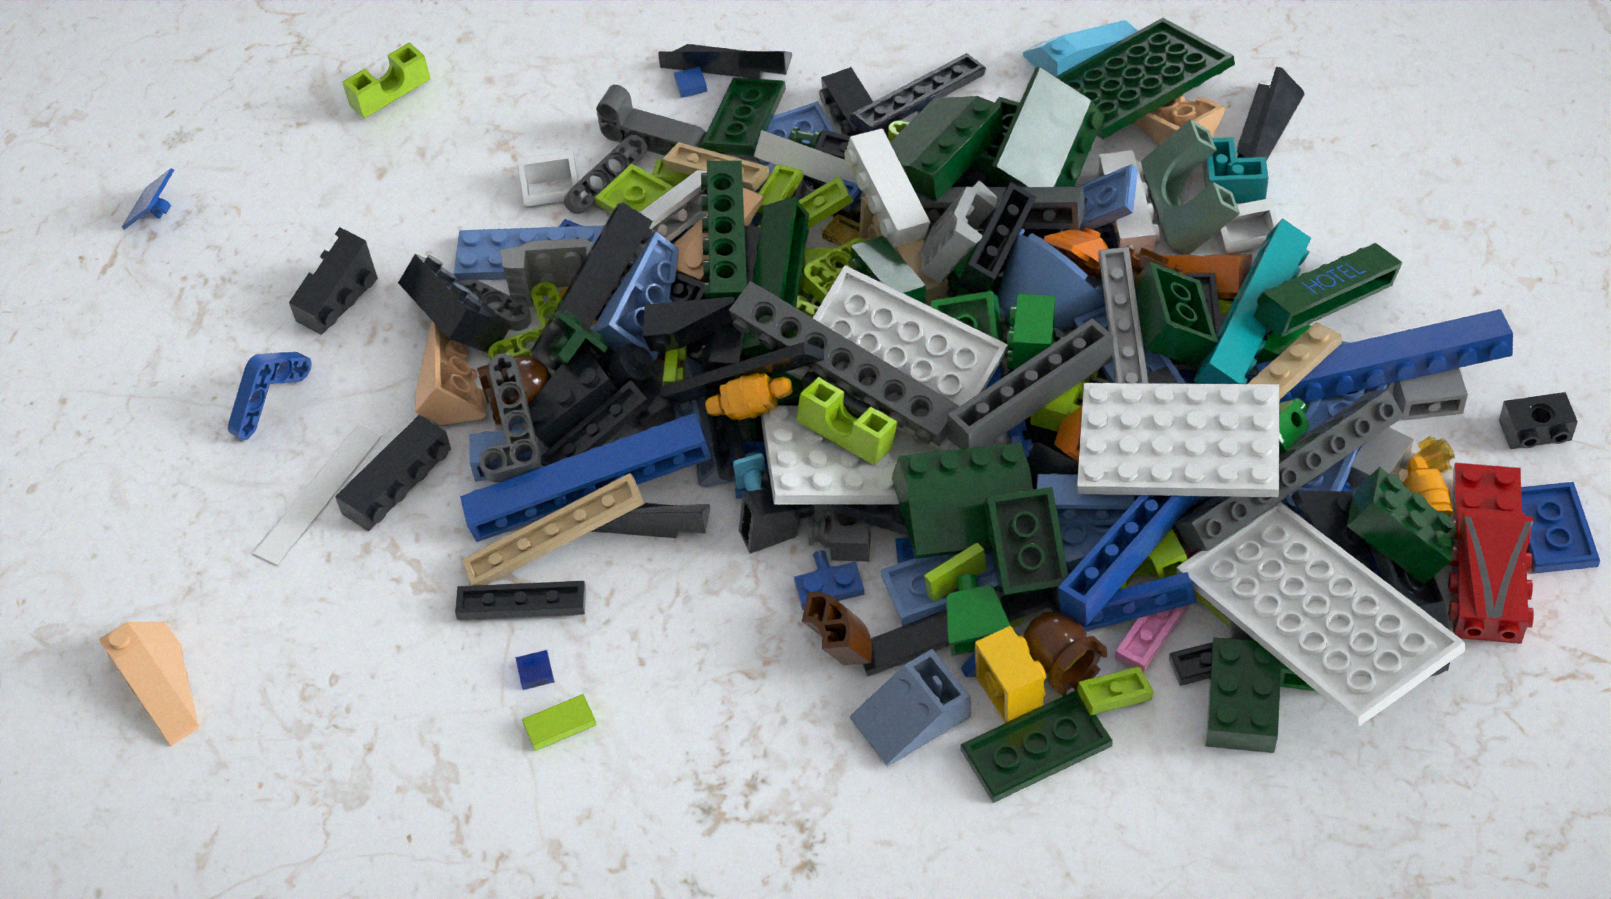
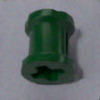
(797, 136)

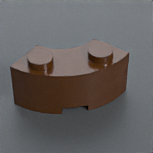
(841, 630)

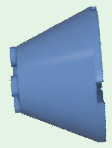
(1042, 270)

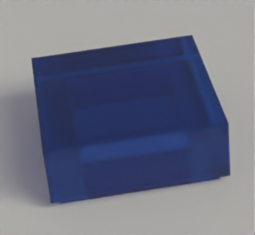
(535, 669)

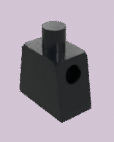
(768, 523)

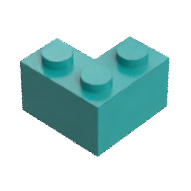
(1242, 176)

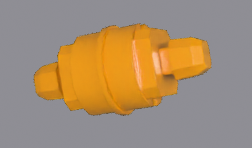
(748, 396)
(1428, 484)

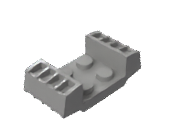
(956, 232)
(543, 262)

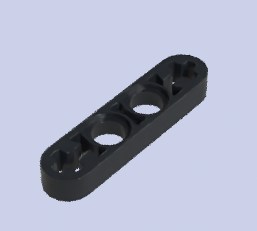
(604, 172)

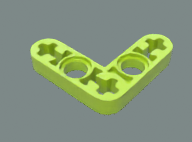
(823, 272)
(521, 340)

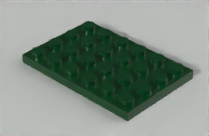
(1145, 72)

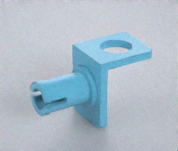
(749, 471)

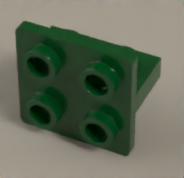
(566, 344)

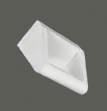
(543, 169)
(1261, 208)

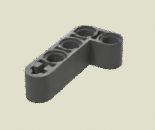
(619, 120)
(510, 415)

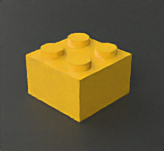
(1009, 674)

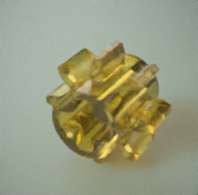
(1436, 453)

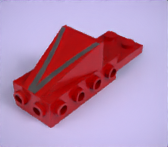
(1490, 555)

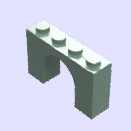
(1166, 172)

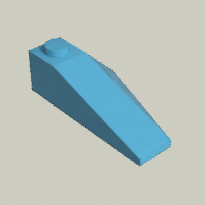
(1068, 50)

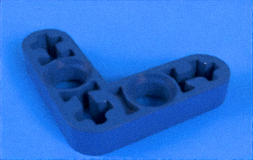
(257, 376)

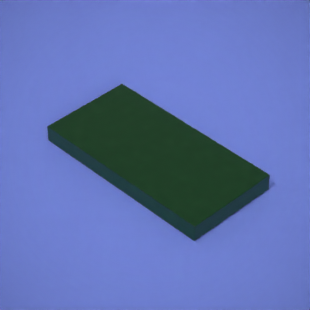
(742, 115)
(1035, 746)

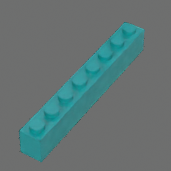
(1241, 333)

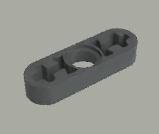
(509, 306)

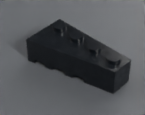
(452, 305)

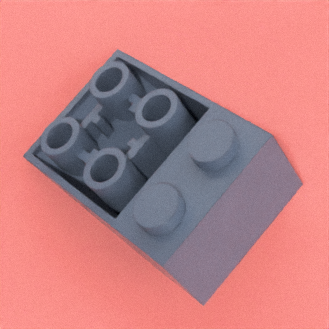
(912, 708)

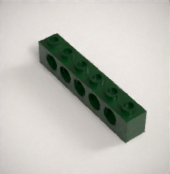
(724, 228)

